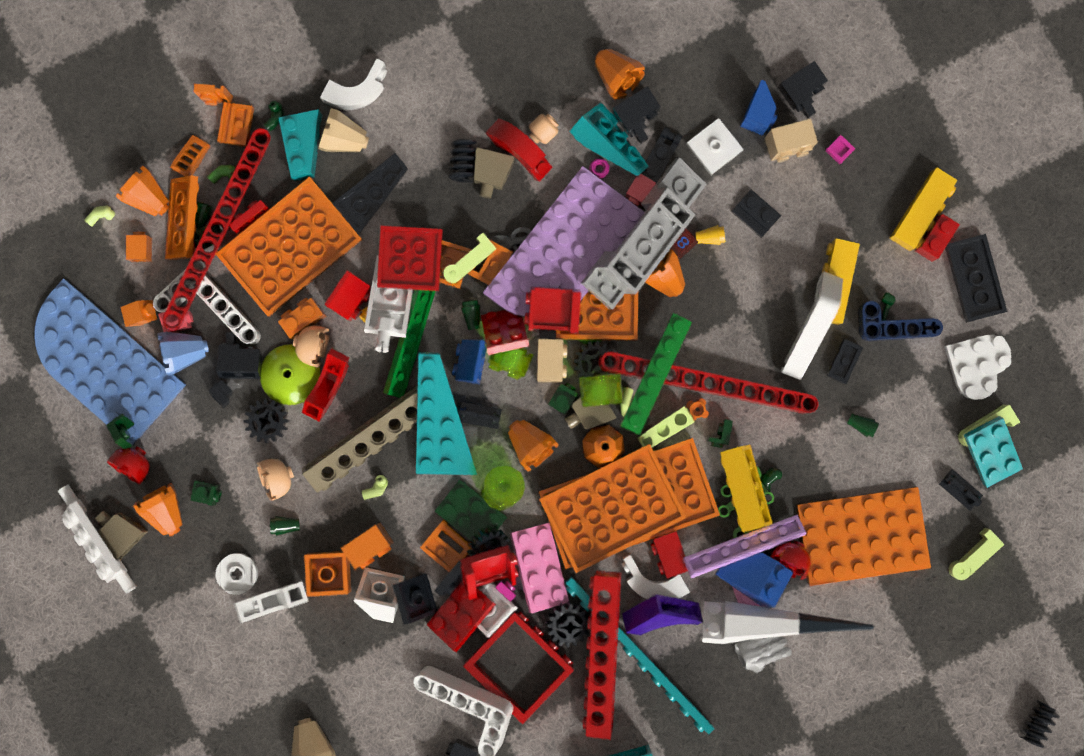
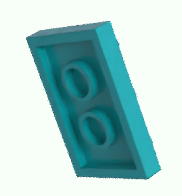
(993, 451)

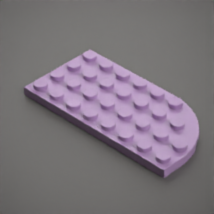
(565, 242)

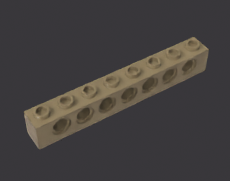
(363, 434)

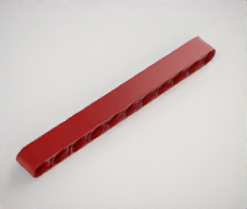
(217, 218)
(718, 383)

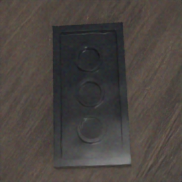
(976, 278)

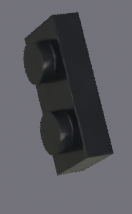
(844, 361)

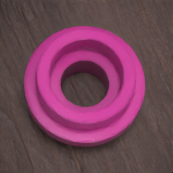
(599, 162)

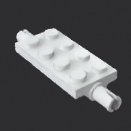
(387, 312)
(87, 536)

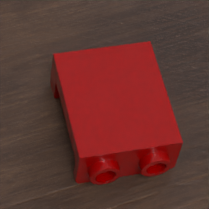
(553, 309)
(488, 568)

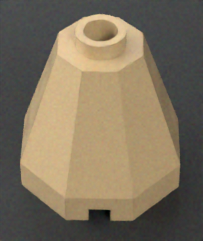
(342, 134)
(310, 740)

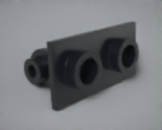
(480, 415)
(961, 490)

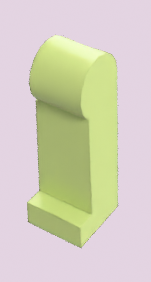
(456, 272)
(1004, 411)
(667, 427)
(976, 556)

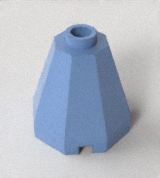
(180, 350)

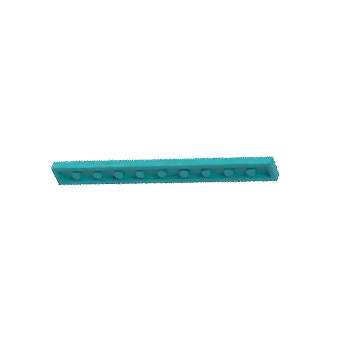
(645, 663)

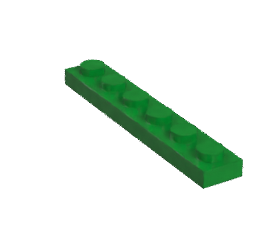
(408, 346)
(655, 373)

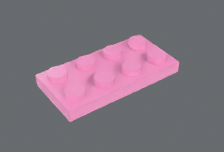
(539, 567)

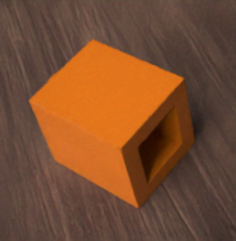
(138, 247)
(138, 313)

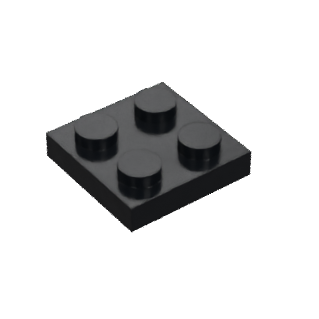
(414, 598)

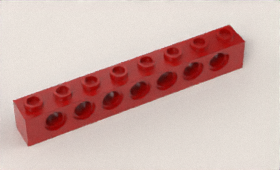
(602, 726)

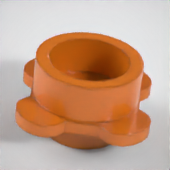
(697, 404)

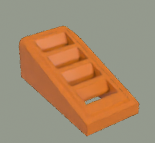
(184, 153)

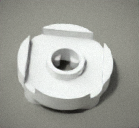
(228, 581)

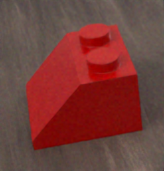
(349, 296)

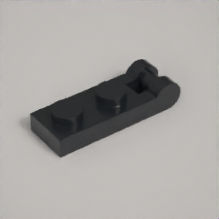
(661, 154)

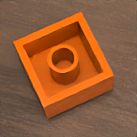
(370, 543)
(327, 573)

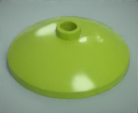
(292, 389)

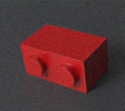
(937, 238)
(670, 554)

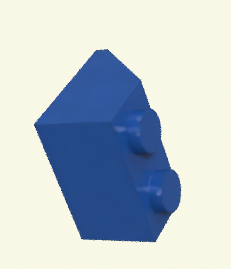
(761, 111)

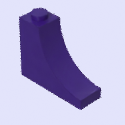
(660, 612)

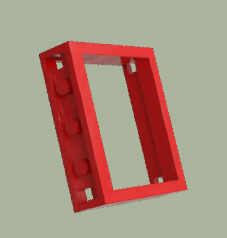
(550, 647)

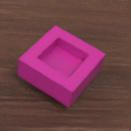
(840, 149)
(506, 589)

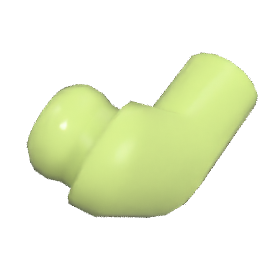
(99, 212)
(627, 395)
(377, 489)

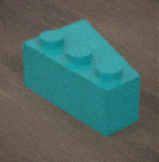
(300, 141)

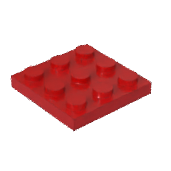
(409, 258)

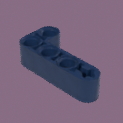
(899, 326)

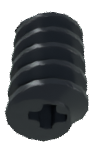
(462, 160)
(1040, 724)

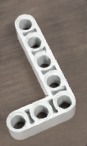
(212, 301)
(815, 326)
(471, 699)

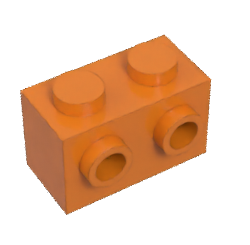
(306, 314)

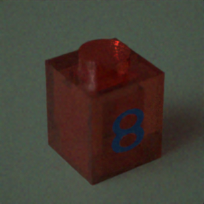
(684, 244)

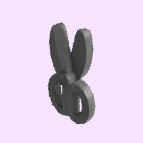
(509, 242)

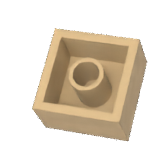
(791, 140)
(551, 361)

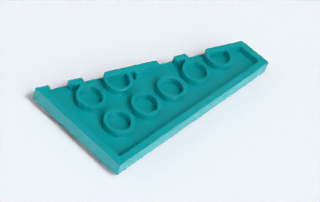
(440, 433)

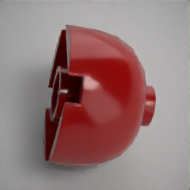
(130, 463)
(793, 557)

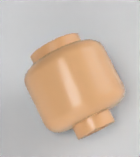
(543, 129)

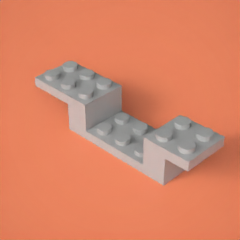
(650, 239)

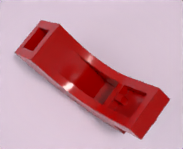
(521, 147)
(327, 385)

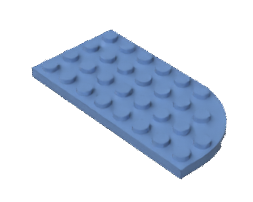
(101, 361)

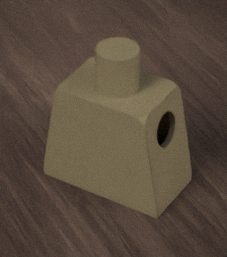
(491, 170)
(590, 415)
(119, 533)

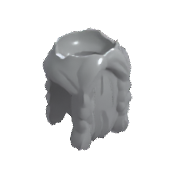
(758, 652)

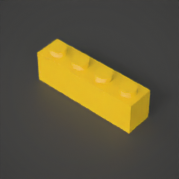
(923, 209)
(842, 264)
(746, 488)

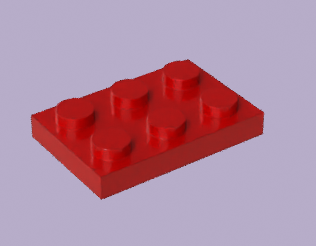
(503, 331)
(460, 617)

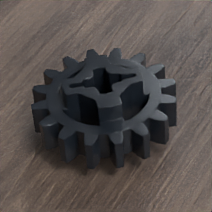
(586, 358)
(262, 428)
(488, 541)
(561, 619)

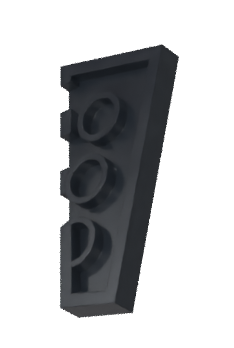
(368, 195)

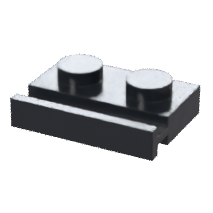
(756, 213)
(448, 584)

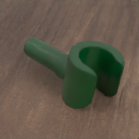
(889, 300)

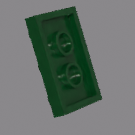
(469, 511)

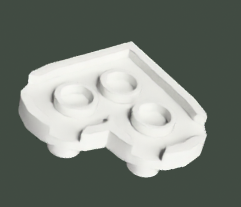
(977, 364)

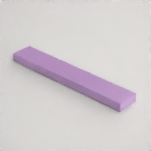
(744, 546)

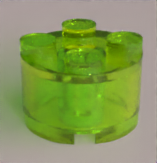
(513, 361)
(601, 390)
(493, 493)

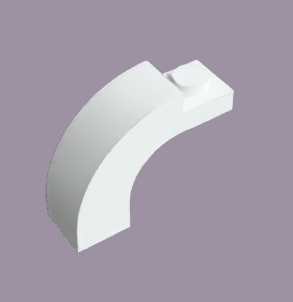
(359, 96)
(670, 587)
(271, 601)

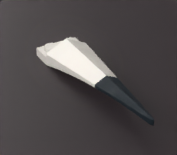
(741, 622)

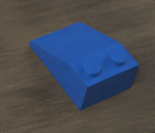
(470, 361)
(757, 578)

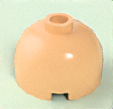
(311, 344)
(275, 477)

